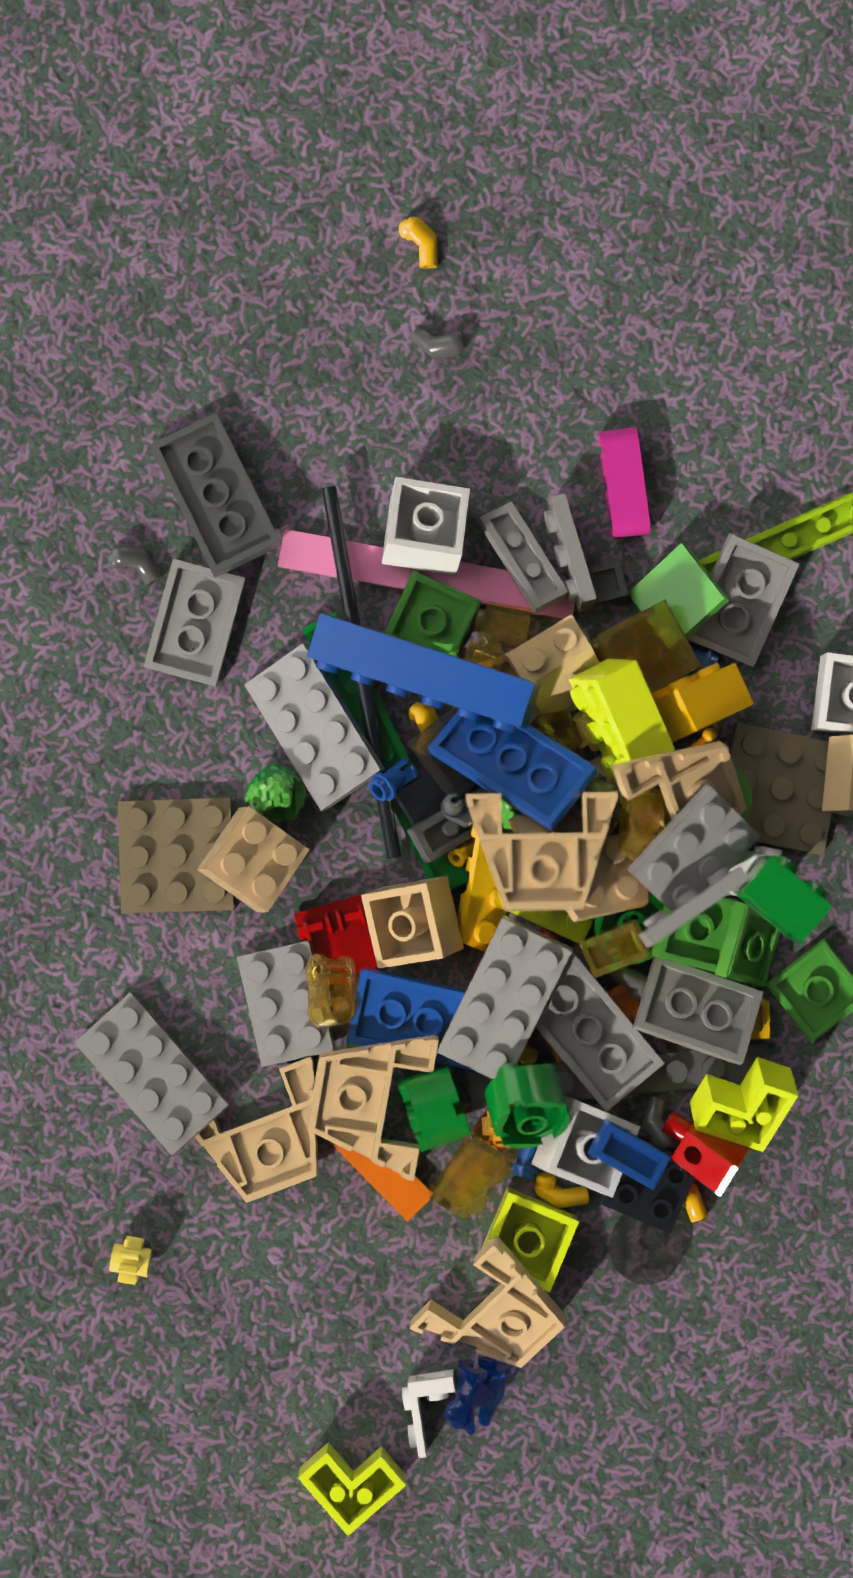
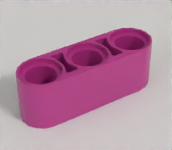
(625, 482)

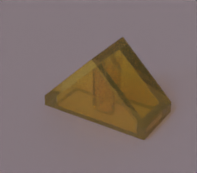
(615, 948)

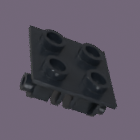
(650, 1206)

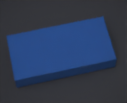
(629, 1154)

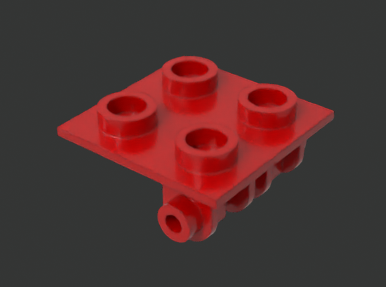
(338, 931)

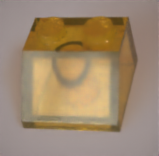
(654, 642)
(470, 1175)

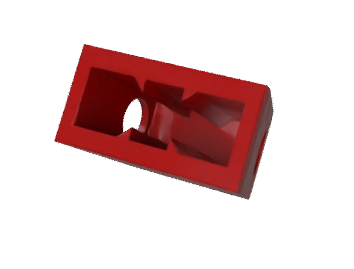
(703, 1155)

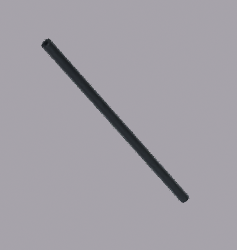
(364, 691)

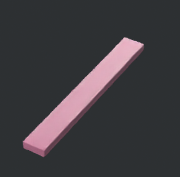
(315, 555)

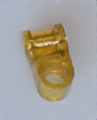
(640, 822)
(331, 989)

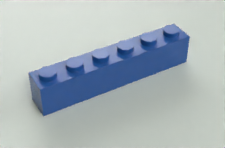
(423, 671)

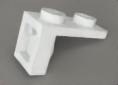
(435, 1387)

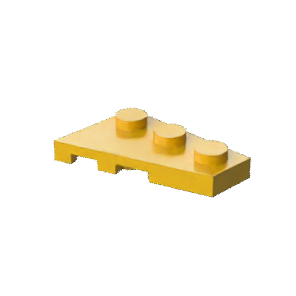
(480, 904)

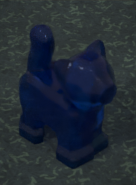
(476, 1389)

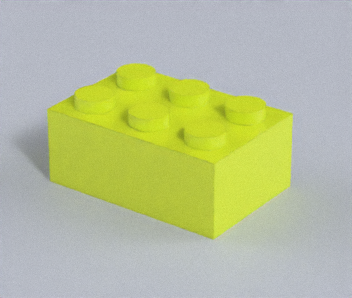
(619, 712)

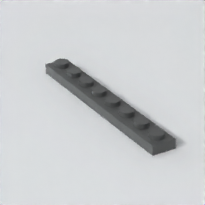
(680, 1072)

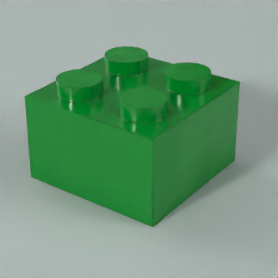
(783, 898)

